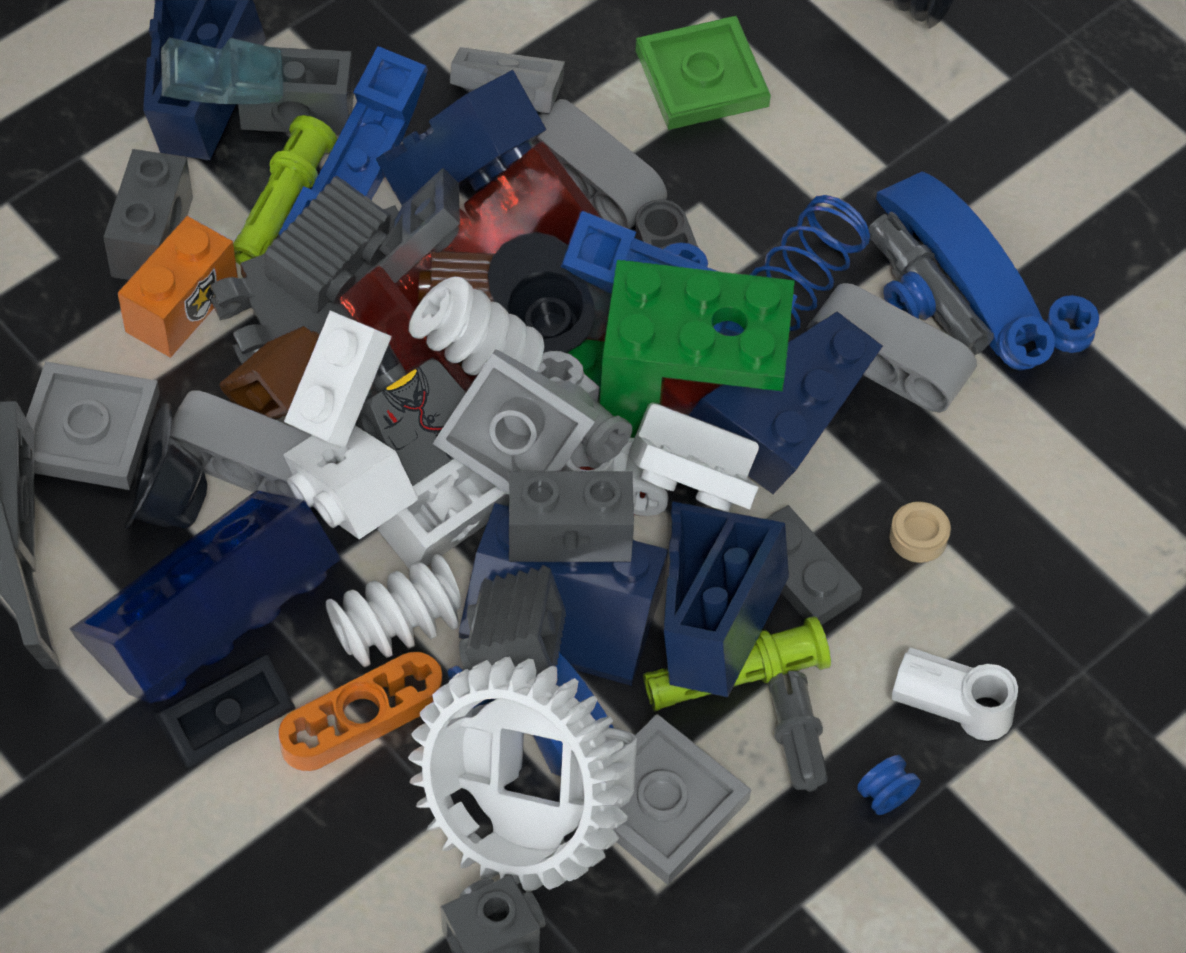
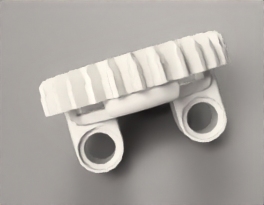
(485, 752)

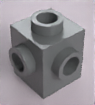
(493, 919)

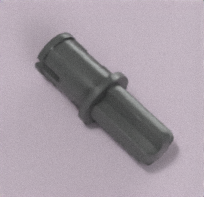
(798, 732)

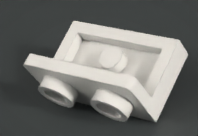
(337, 379)
(696, 454)

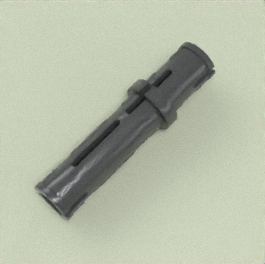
(908, 255)

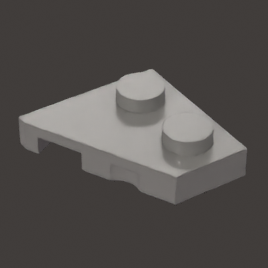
(538, 76)

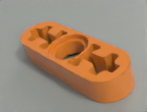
(353, 735)

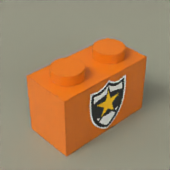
(173, 289)

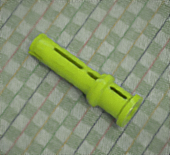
(289, 171)
(771, 655)

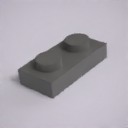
(816, 579)

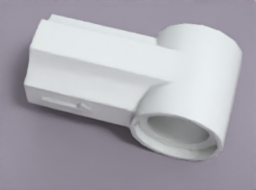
(951, 692)

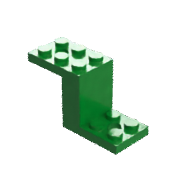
(665, 329)

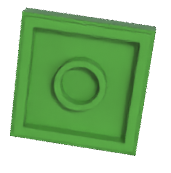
(702, 72)

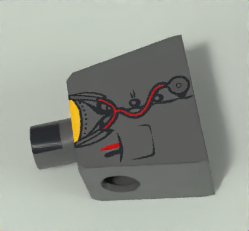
(411, 411)

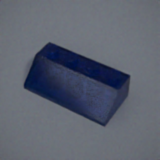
(207, 595)

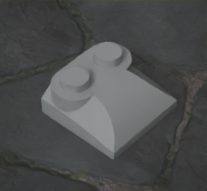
(516, 422)

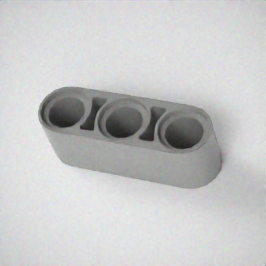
(599, 164)
(914, 357)
(236, 442)

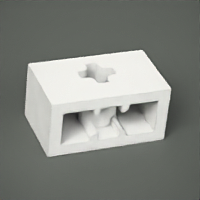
(350, 485)
(449, 509)

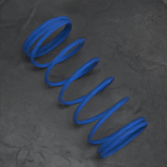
(857, 222)

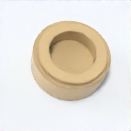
(920, 532)

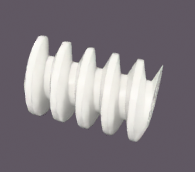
(473, 327)
(396, 610)

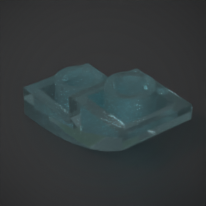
(229, 75)

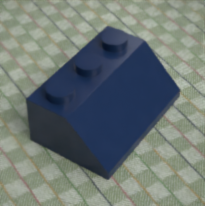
(604, 602)

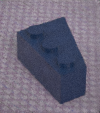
(185, 125)
(468, 139)
(786, 424)
(719, 593)

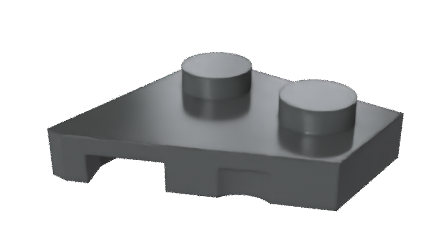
(422, 225)

